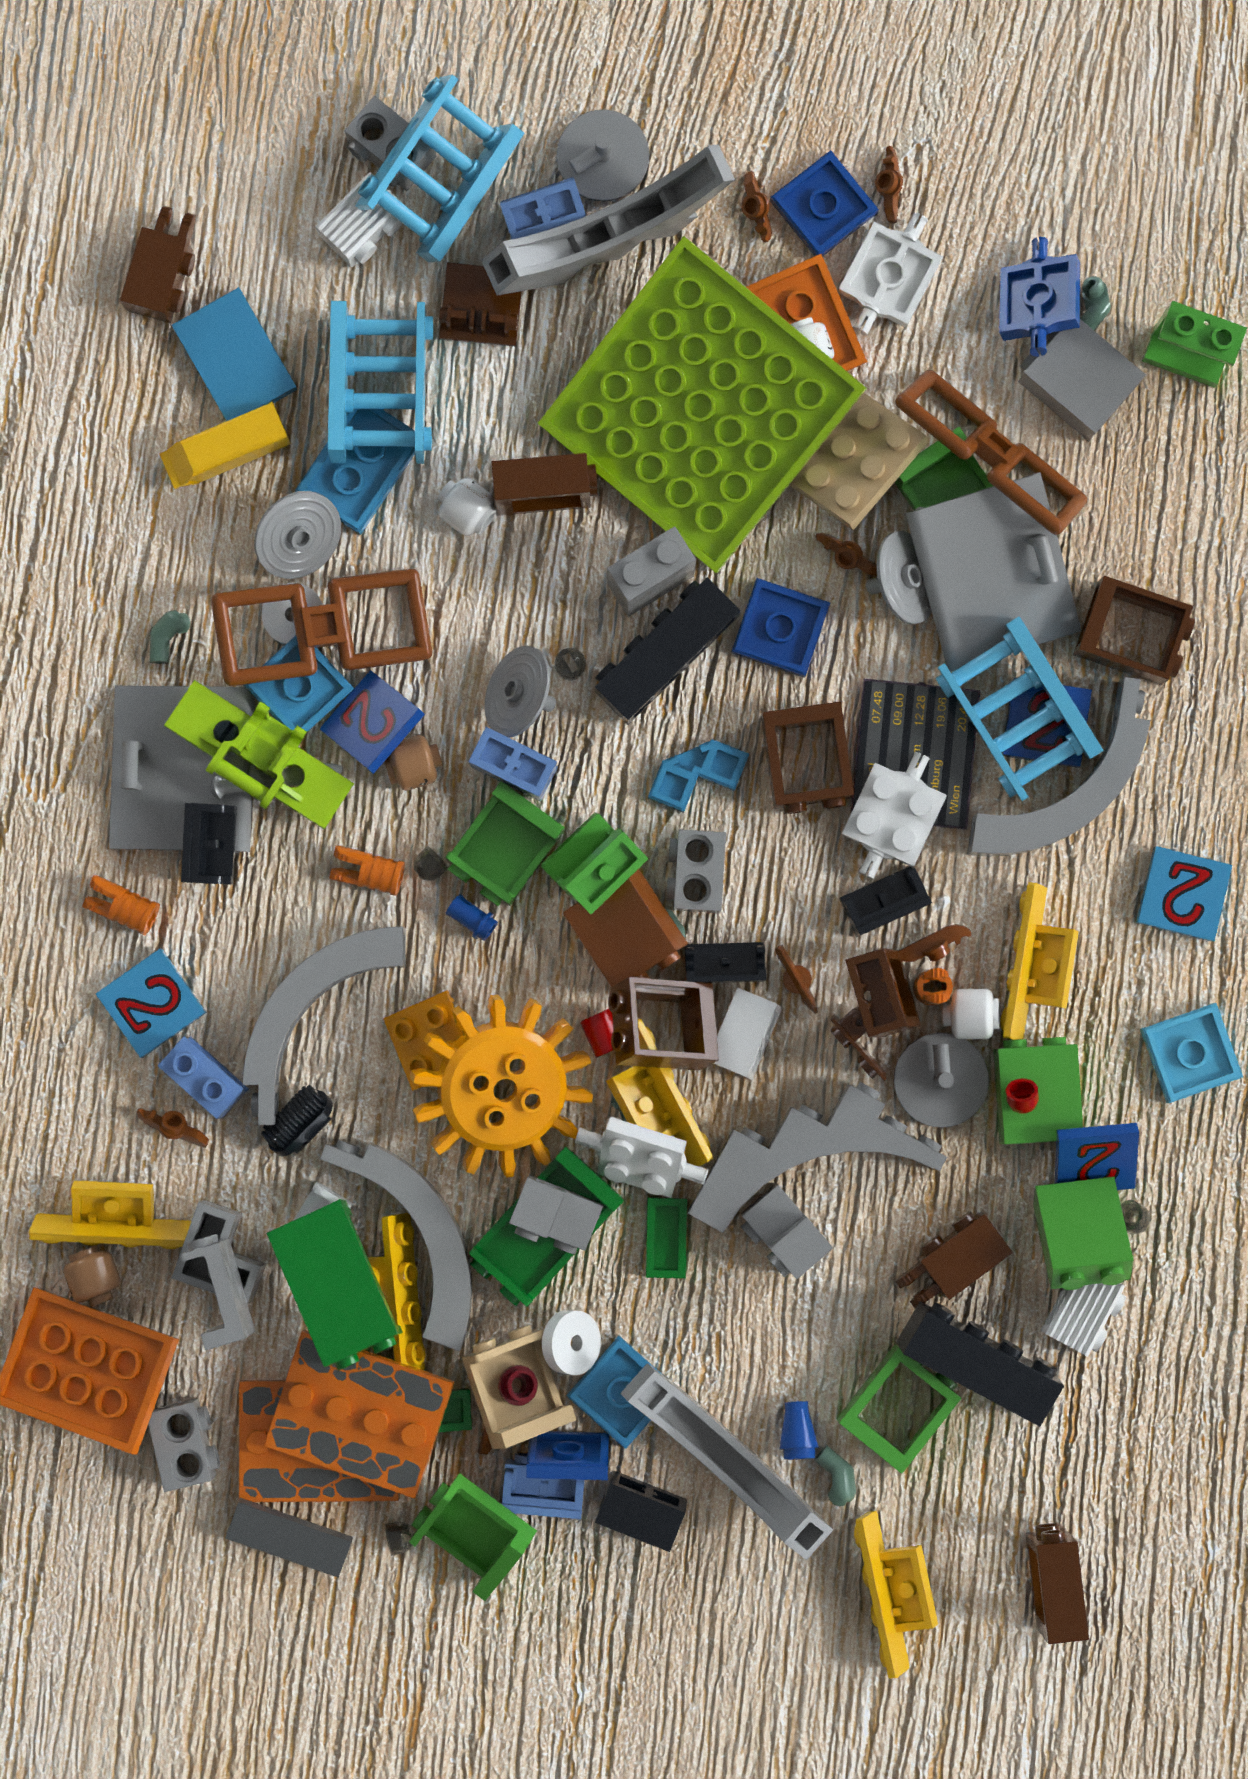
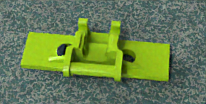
(265, 743)

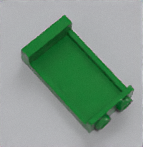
(528, 1265)
(334, 1285)

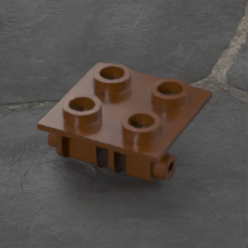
(474, 310)
(848, 1032)

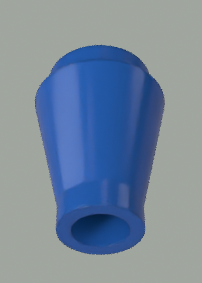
(798, 1434)

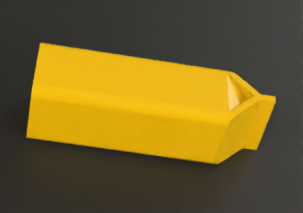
(225, 446)

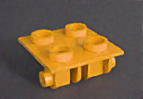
(412, 1024)

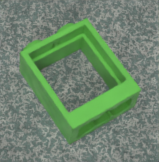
(874, 1440)

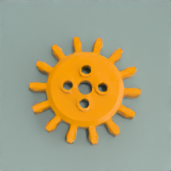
(488, 1053)

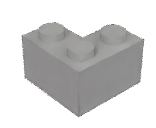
(555, 1213)
(223, 1221)
(786, 1231)

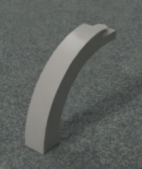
(1037, 829)
(297, 992)
(438, 1226)
(728, 1459)

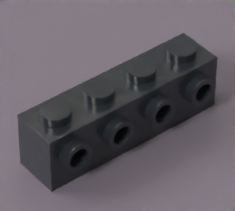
(667, 650)
(980, 1363)

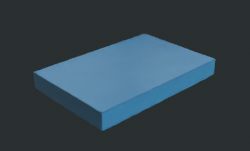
(234, 355)
(366, 477)

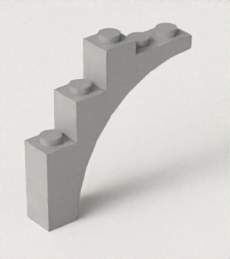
(611, 232)
(852, 1126)

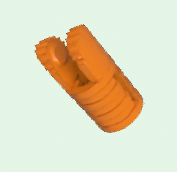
(374, 872)
(127, 907)
(939, 976)

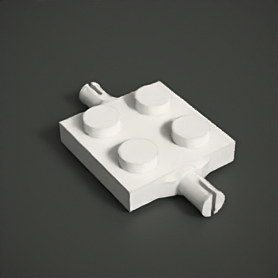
(890, 274)
(894, 815)
(641, 1157)

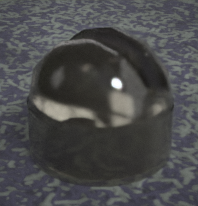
(563, 668)
(429, 865)
(1143, 1216)
(398, 1537)

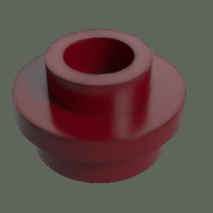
(528, 1388)

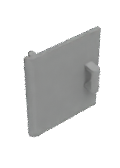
(988, 566)
(161, 771)

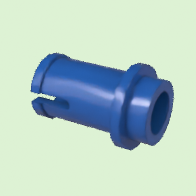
(472, 917)

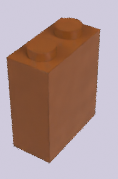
(628, 932)

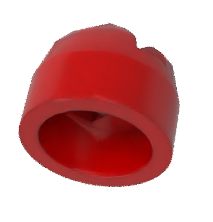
(1022, 1095)

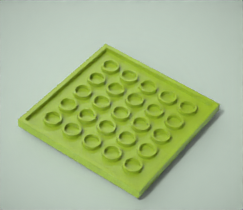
(702, 404)

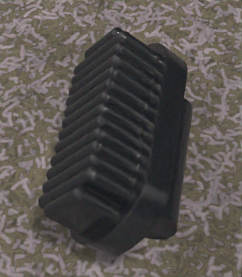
(298, 1121)

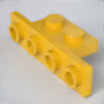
(1041, 963)
(654, 1102)
(110, 1216)
(398, 1282)
(897, 1590)

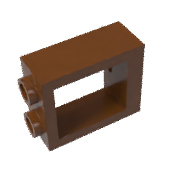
(543, 484)
(1181, 629)
(803, 717)
(892, 1001)
(697, 1023)
(1057, 1584)

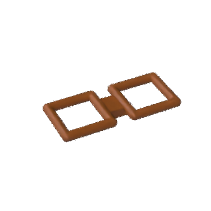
(993, 449)
(321, 626)

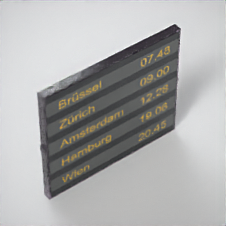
(920, 719)

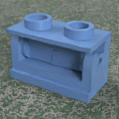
(543, 209)
(513, 764)
(203, 1077)
(540, 1496)

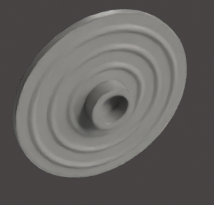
(603, 154)
(297, 534)
(900, 579)
(518, 691)
(941, 1080)

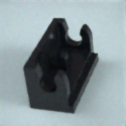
(208, 843)
(885, 901)
(725, 962)
(641, 1511)

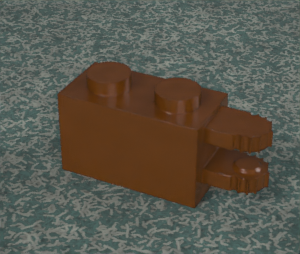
(160, 268)
(958, 1258)

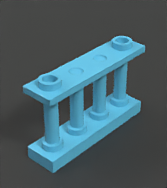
(477, 173)
(346, 364)
(1037, 674)

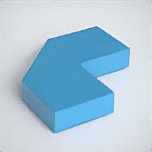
(709, 761)

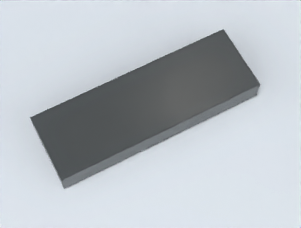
(289, 1537)

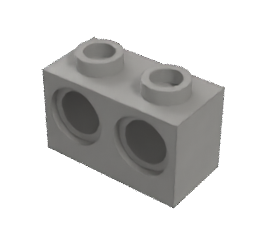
(380, 116)
(708, 872)
(171, 1445)

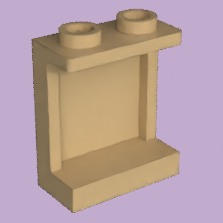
(506, 1422)

